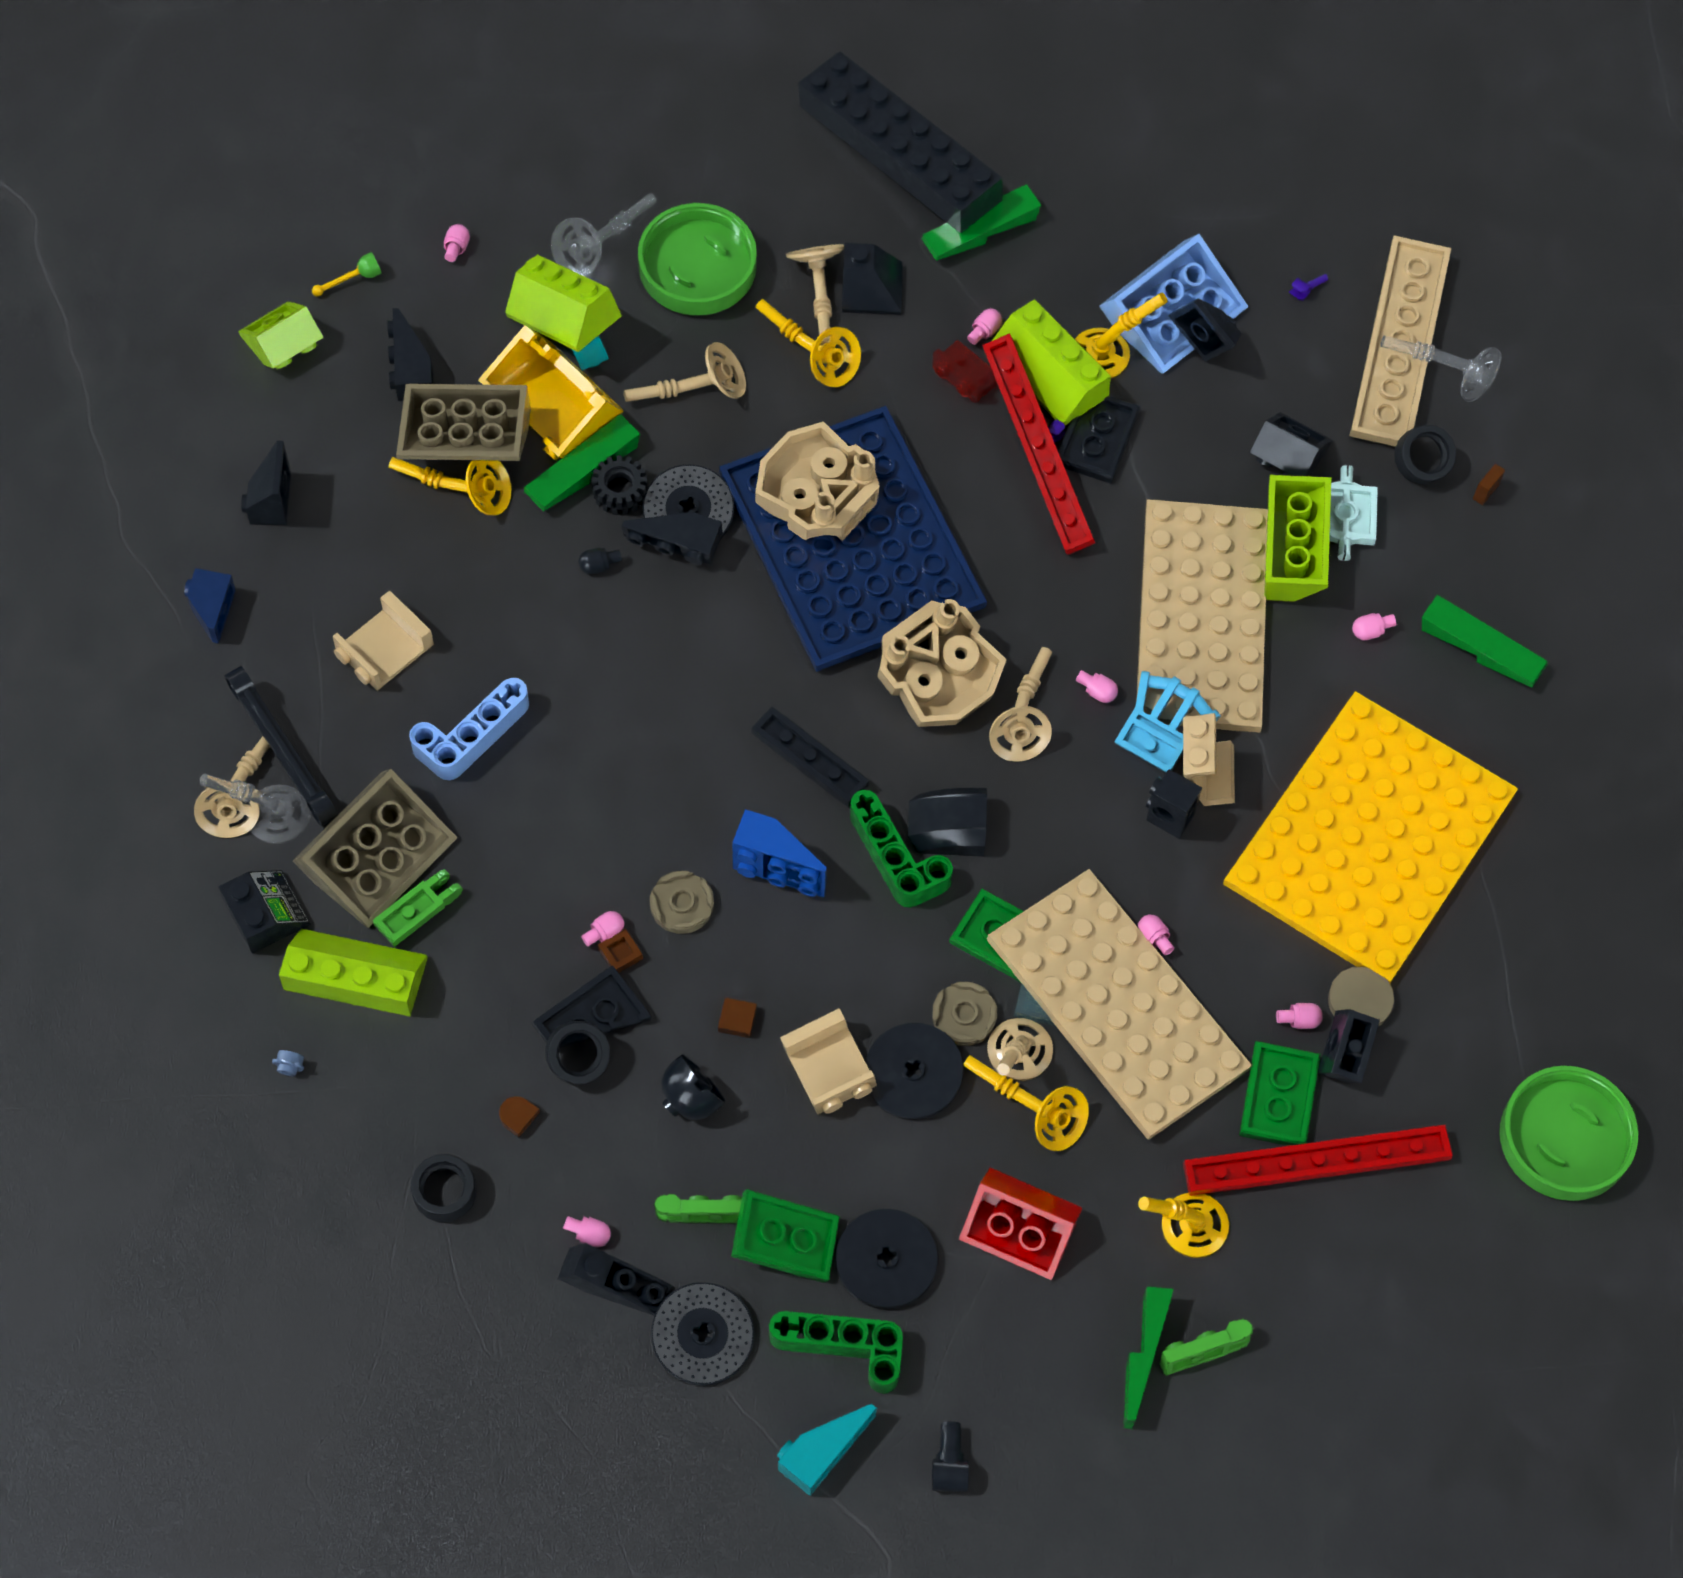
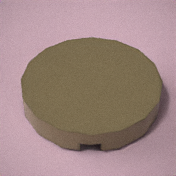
(681, 902)
(1362, 992)
(965, 1013)

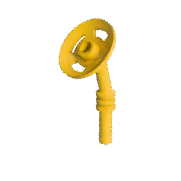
(1102, 346)
(824, 354)
(480, 489)
(1046, 1113)
(1190, 1222)

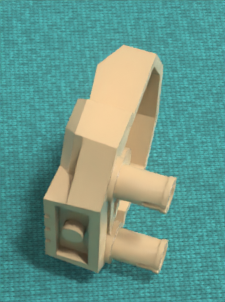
(833, 496)
(955, 684)

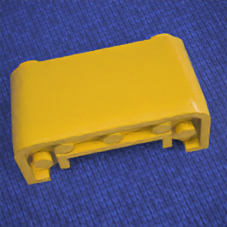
(561, 396)

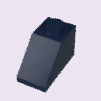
(210, 600)

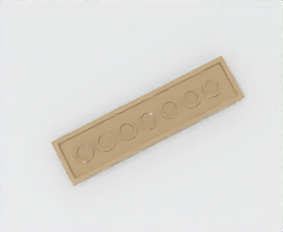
(1407, 312)

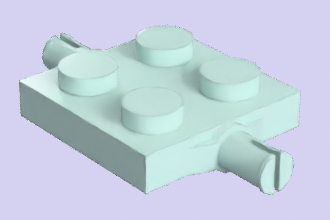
(1352, 513)

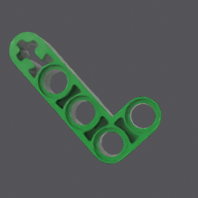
(893, 847)
(835, 1344)

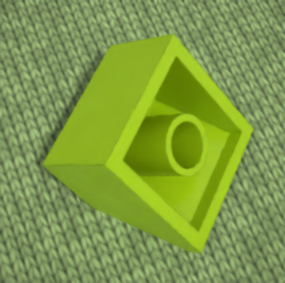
(282, 334)

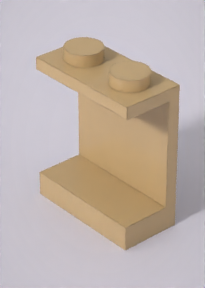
(384, 643)
(1207, 761)
(828, 1062)

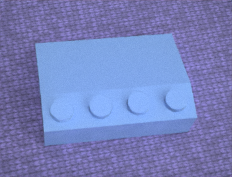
(1183, 276)

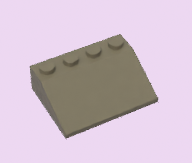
(464, 422)
(375, 848)

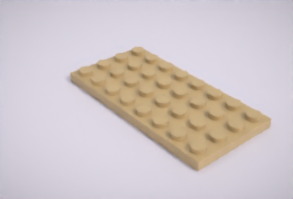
(1205, 608)
(1119, 1003)

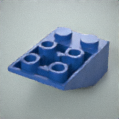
(772, 853)

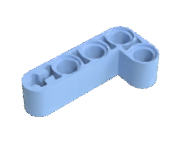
(507, 702)

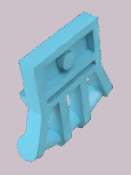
(1151, 738)

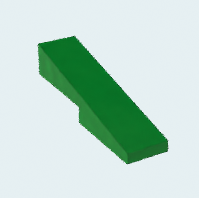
(1013, 211)
(577, 467)
(1489, 645)
(1138, 1365)

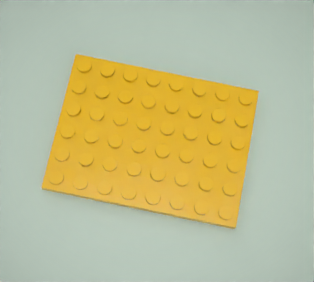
(1370, 837)

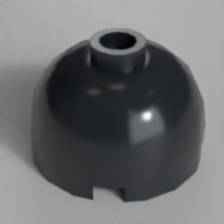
(689, 1091)

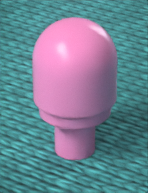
(456, 241)
(985, 325)
(1372, 625)
(1098, 686)
(604, 927)
(1156, 933)
(1301, 1016)
(589, 1230)

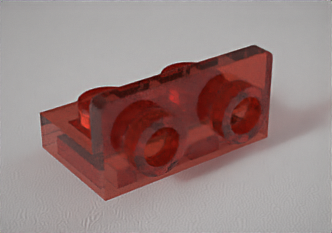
(964, 370)

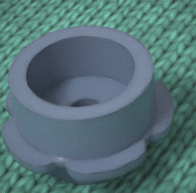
(288, 1063)

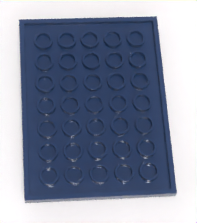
(881, 573)

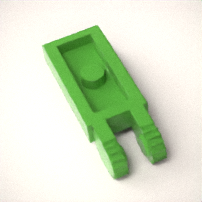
(416, 908)
(698, 1209)
(1206, 1347)

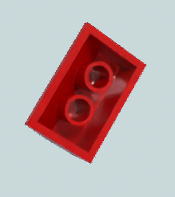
(1020, 1223)

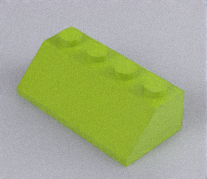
(560, 303)
(1058, 367)
(1297, 537)
(352, 972)

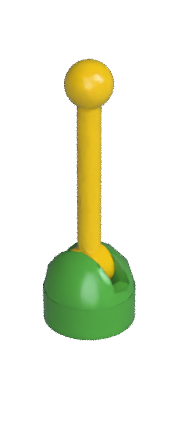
(366, 266)

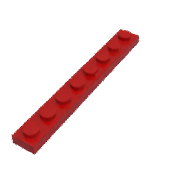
(1038, 444)
(1317, 1160)

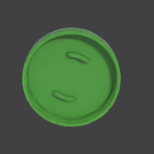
(697, 259)
(1568, 1133)

